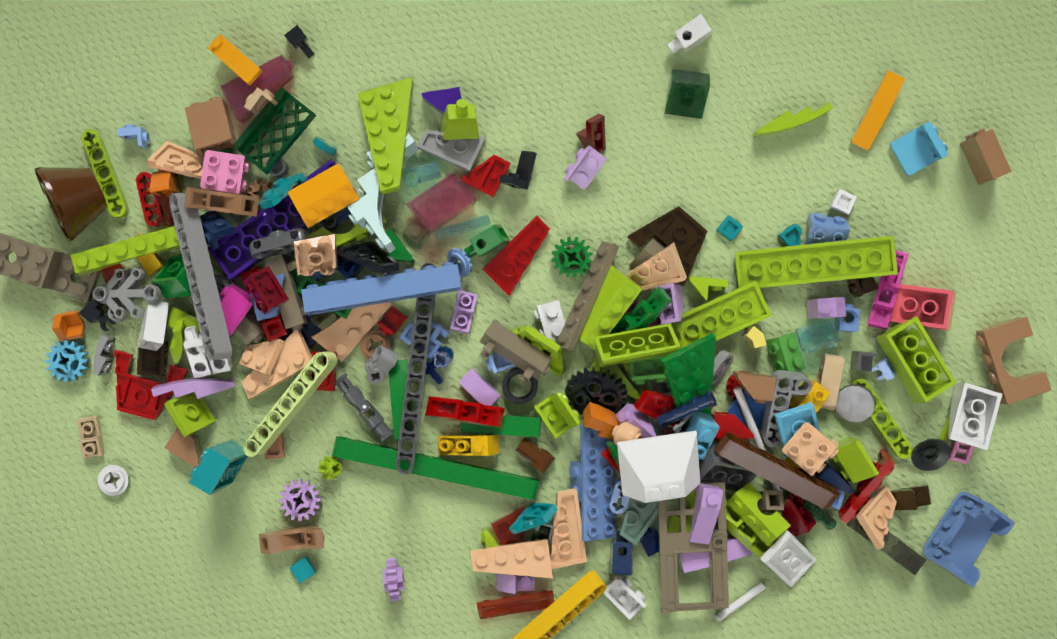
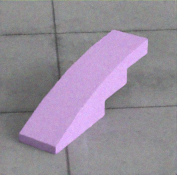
(200, 386)
(700, 560)

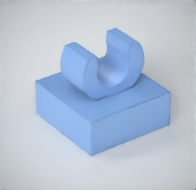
(886, 368)

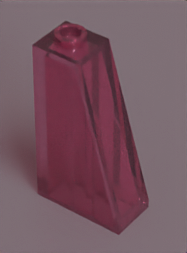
(274, 75)

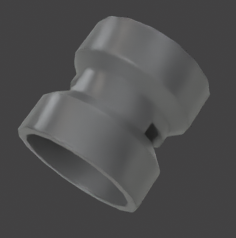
(276, 171)

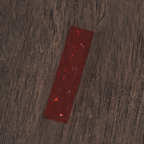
(515, 604)

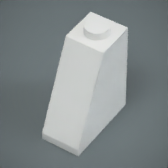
(153, 325)

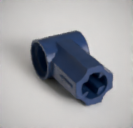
(339, 217)

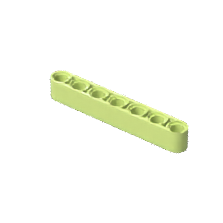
(297, 400)

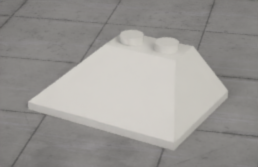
(659, 466)

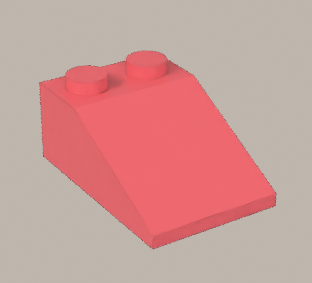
(930, 305)

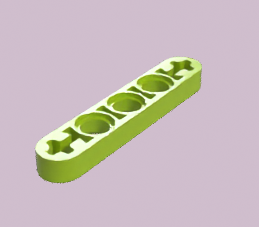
(98, 166)
(887, 425)

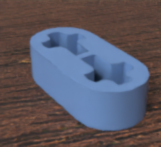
(616, 493)

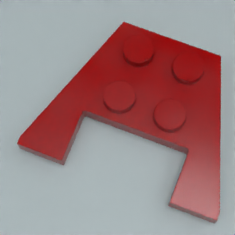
(135, 392)

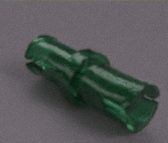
(821, 515)

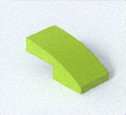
(177, 341)

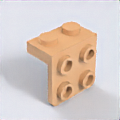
(810, 449)

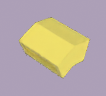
(754, 337)

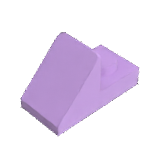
(513, 583)

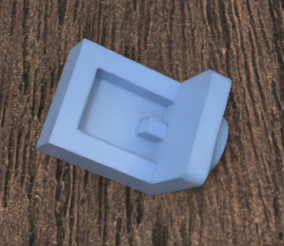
(132, 132)
(498, 363)

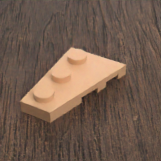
(659, 269)
(875, 515)

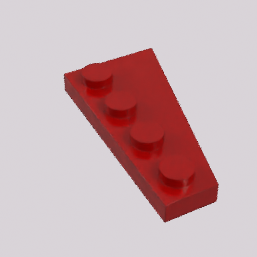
(513, 259)
(656, 404)
(865, 487)

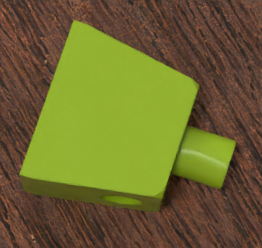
(459, 121)

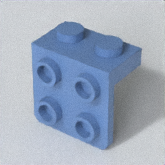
(826, 229)

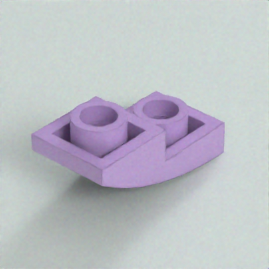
(463, 312)
(479, 388)

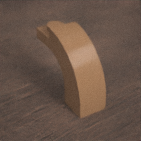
(221, 201)
(291, 538)

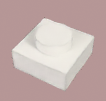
(843, 201)

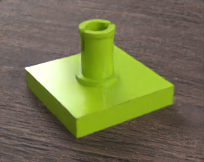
(189, 413)

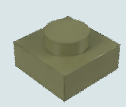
(415, 231)
(323, 320)

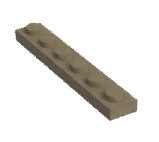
(587, 295)

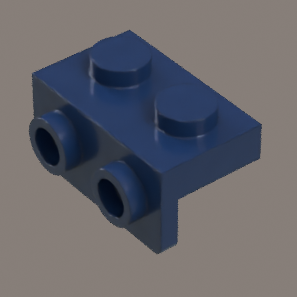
(215, 227)

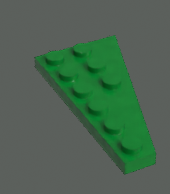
(691, 371)

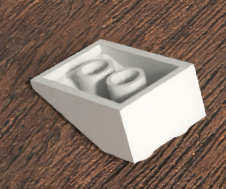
(973, 415)

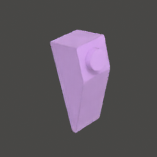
(705, 513)

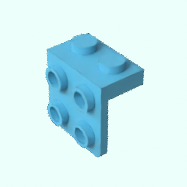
(919, 148)

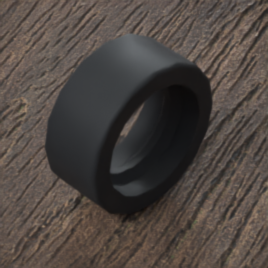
(518, 400)

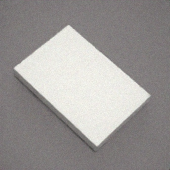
(788, 558)

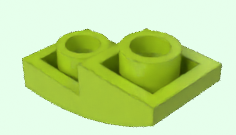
(488, 538)

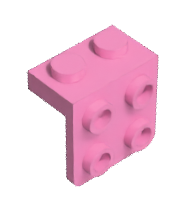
(224, 172)

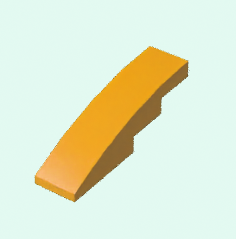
(878, 110)

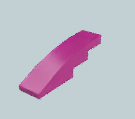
(887, 294)

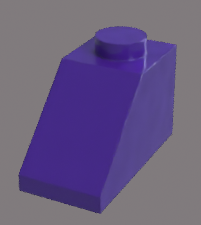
(441, 98)

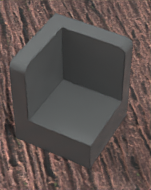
(862, 361)

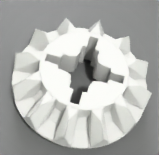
(106, 475)

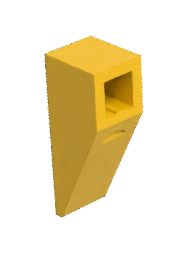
(469, 445)

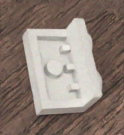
(624, 597)

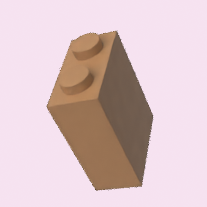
(210, 125)
(985, 156)

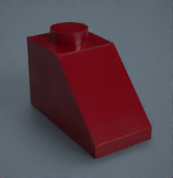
(797, 516)

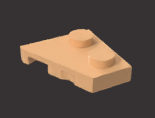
(262, 356)

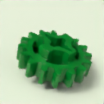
(582, 264)

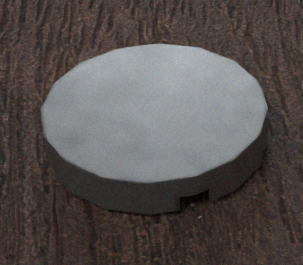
(855, 403)

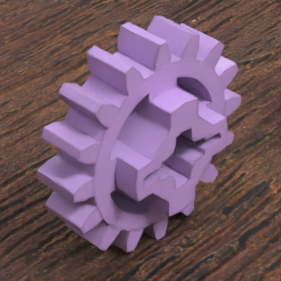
(292, 497)
(393, 579)

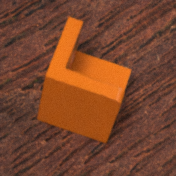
(68, 325)

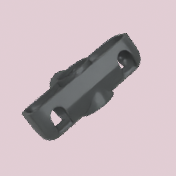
(277, 243)

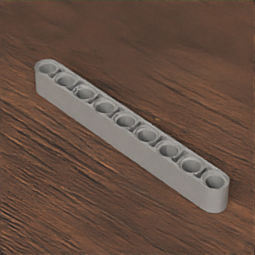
(201, 279)

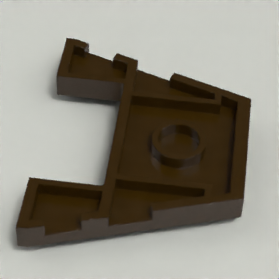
(674, 228)

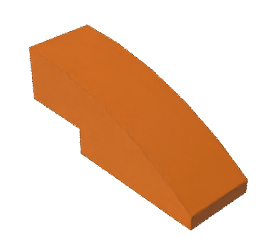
(600, 419)

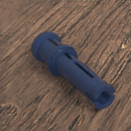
(695, 405)

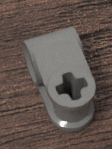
(380, 364)

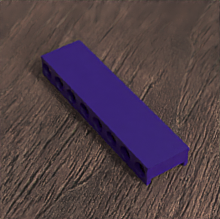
(234, 249)

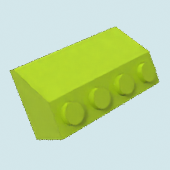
(610, 305)
(635, 345)
(916, 360)

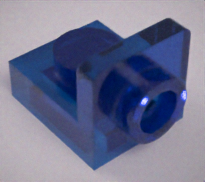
(650, 541)

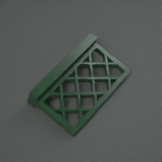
(265, 122)

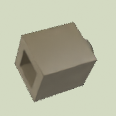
(250, 329)
(771, 501)

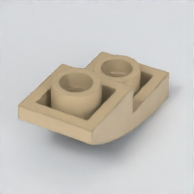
(91, 436)

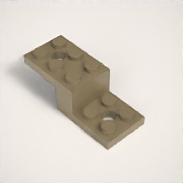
(44, 268)

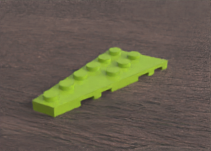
(387, 124)

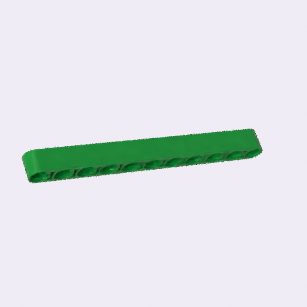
(438, 468)

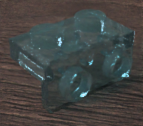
(818, 335)

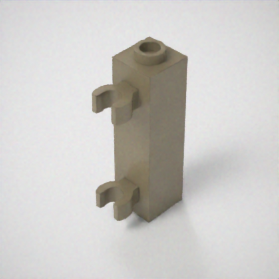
(293, 310)
(516, 351)

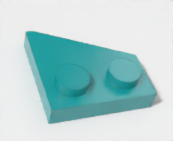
(280, 190)
(533, 516)

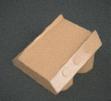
(316, 255)

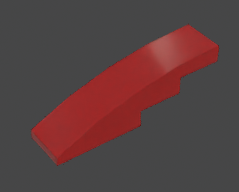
(465, 411)

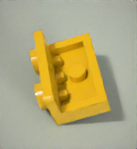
(817, 396)

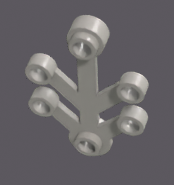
(125, 292)

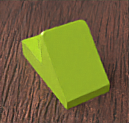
(702, 284)

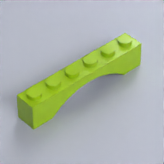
(114, 253)

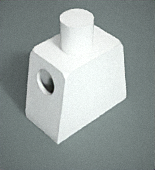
(696, 29)

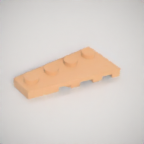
(177, 160)
(346, 333)
(522, 559)

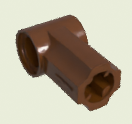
(537, 456)

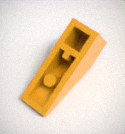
(234, 59)

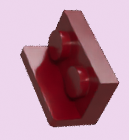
(265, 290)

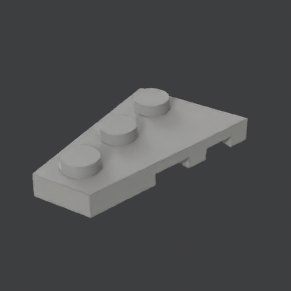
(458, 152)

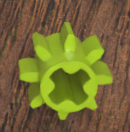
(330, 467)

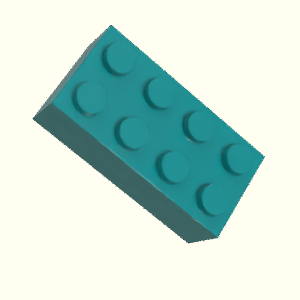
(218, 467)

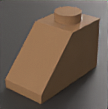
(756, 386)
(186, 448)

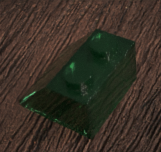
(687, 93)

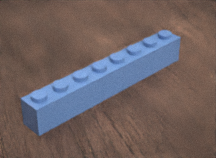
(382, 289)

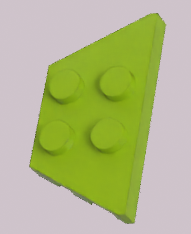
(544, 344)

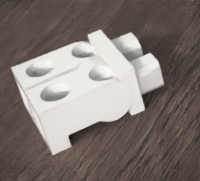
(197, 357)

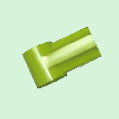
(178, 314)

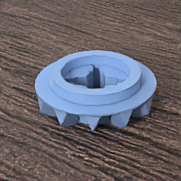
(456, 255)

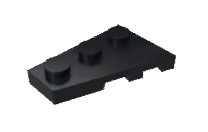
(370, 256)

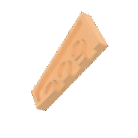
(290, 362)
(566, 538)

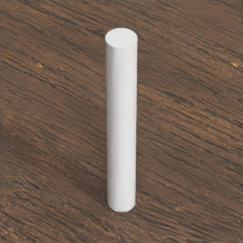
(740, 601)

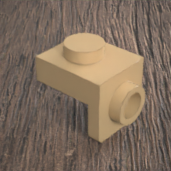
(257, 99)

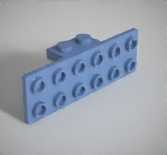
(594, 484)

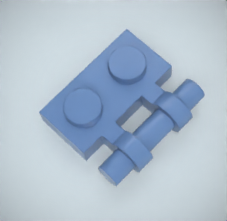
(434, 343)

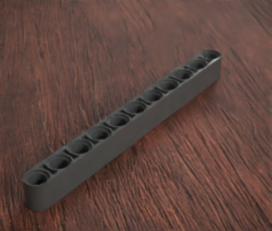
(422, 358)

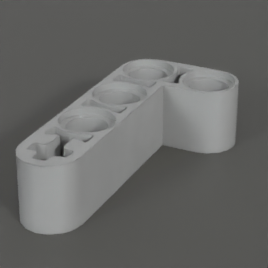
(784, 390)

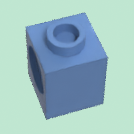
(853, 324)

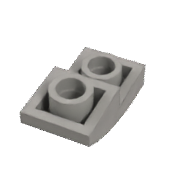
(102, 361)

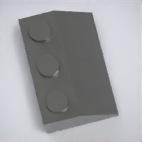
(719, 469)

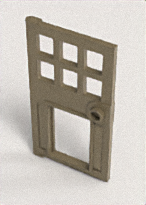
(678, 542)

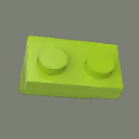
(557, 414)

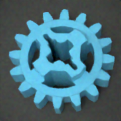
(75, 364)

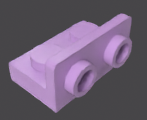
(585, 168)

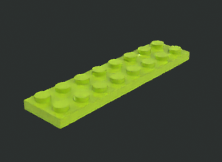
(817, 262)
(721, 316)

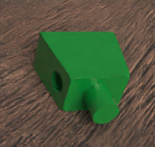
(494, 238)

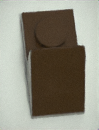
(911, 497)

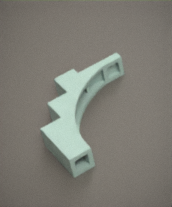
(368, 209)

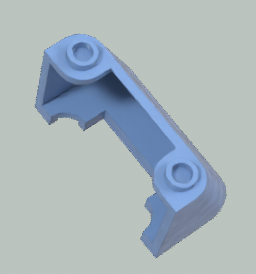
(964, 534)

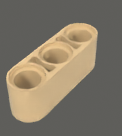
(830, 378)

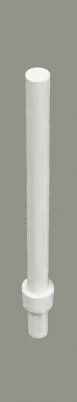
(751, 424)

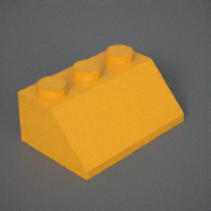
(323, 195)

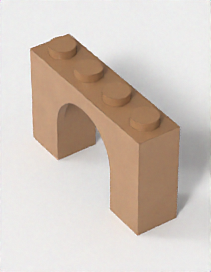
(993, 343)

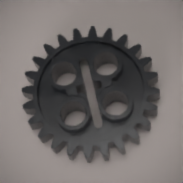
(596, 388)

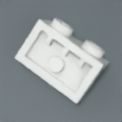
(551, 319)

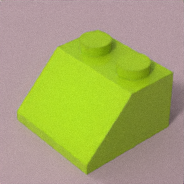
(854, 461)

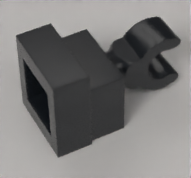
(297, 39)
(94, 313)

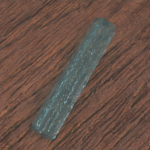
(462, 227)

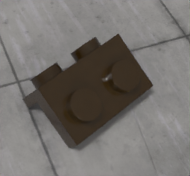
(152, 362)

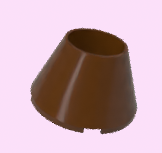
(72, 196)

